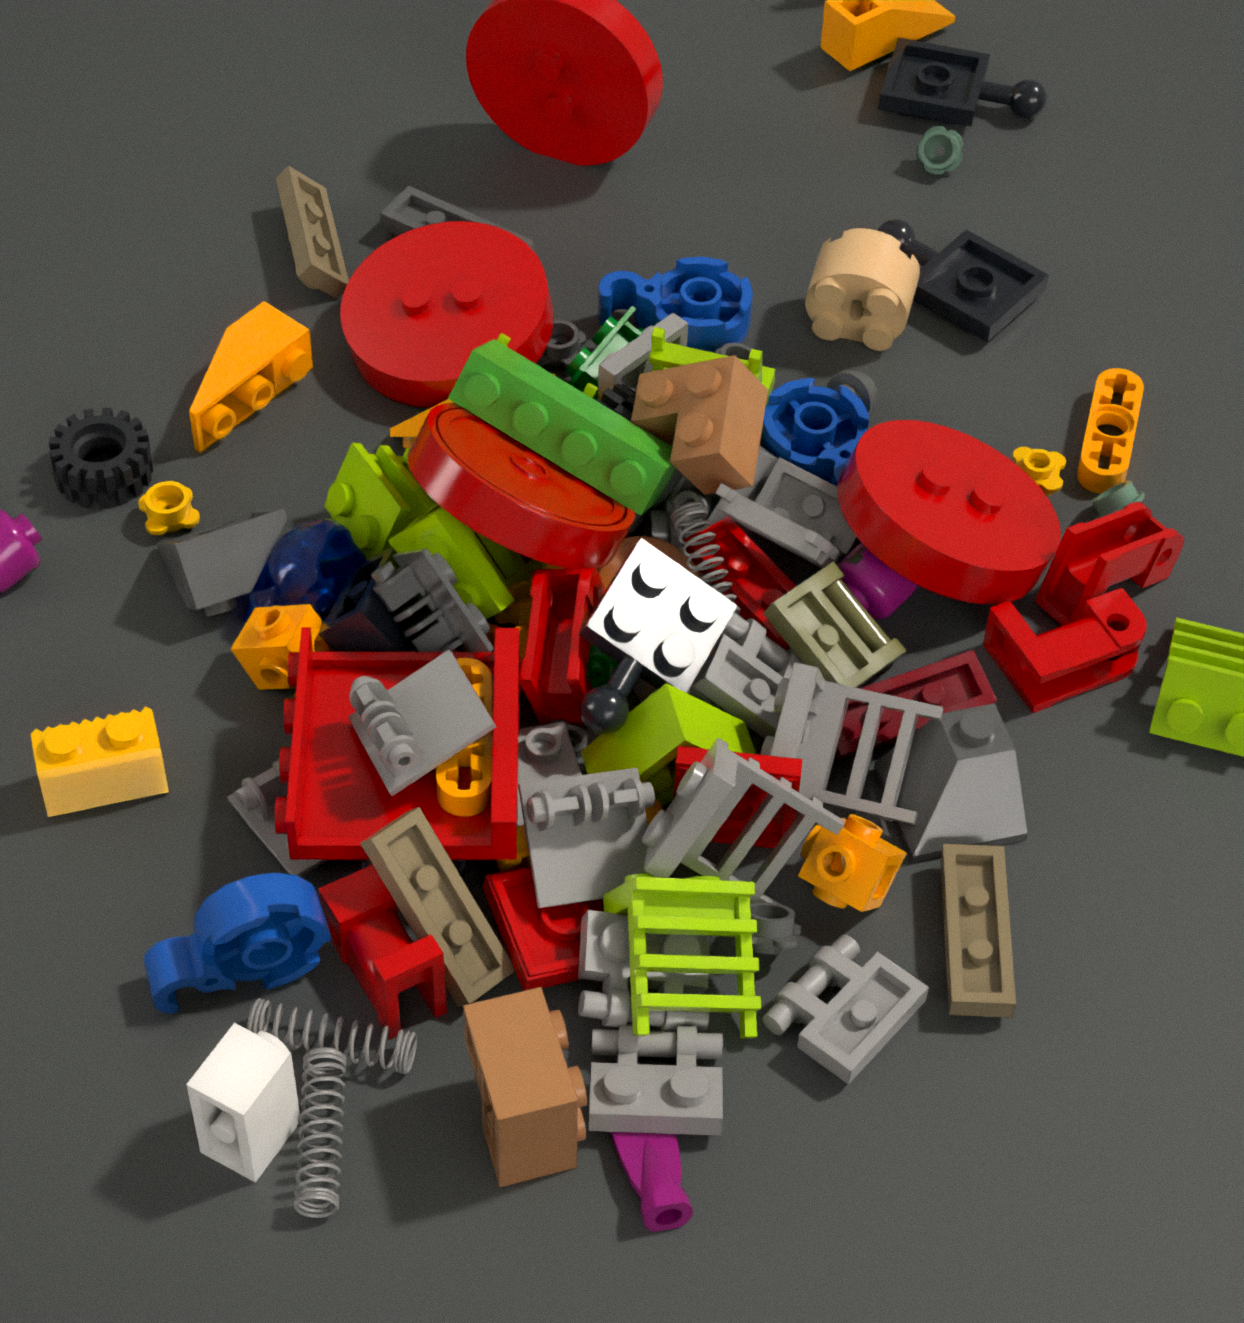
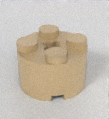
(862, 288)

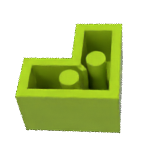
(656, 730)

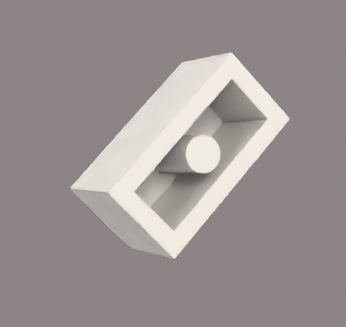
(244, 1101)

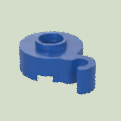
(697, 291)
(814, 426)
(242, 932)

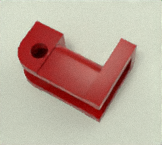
(1104, 554)
(555, 654)
(1069, 657)
(378, 948)

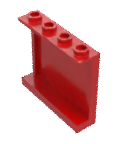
(333, 784)

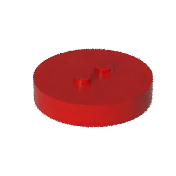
(565, 76)
(434, 299)
(514, 492)
(948, 512)

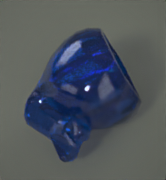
(307, 568)

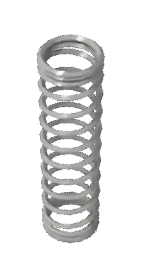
(694, 516)
(401, 1059)
(319, 1073)

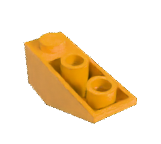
(868, 29)
(250, 367)

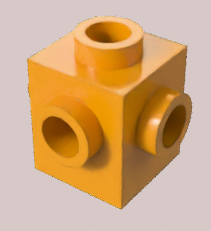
(269, 638)
(850, 866)

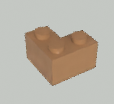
(709, 418)
(525, 1085)

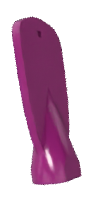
(655, 1174)

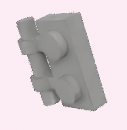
(746, 673)
(607, 960)
(858, 1019)
(656, 1096)

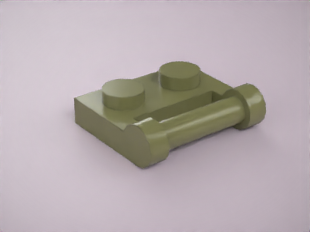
(833, 630)

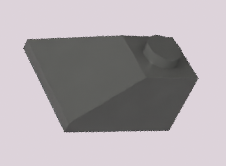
(222, 559)
(960, 784)

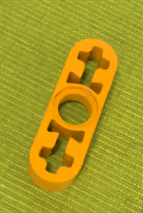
(1104, 413)
(476, 755)

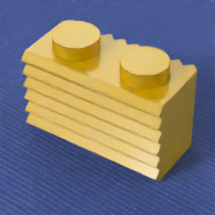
(99, 762)

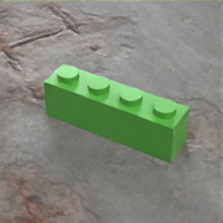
(564, 425)

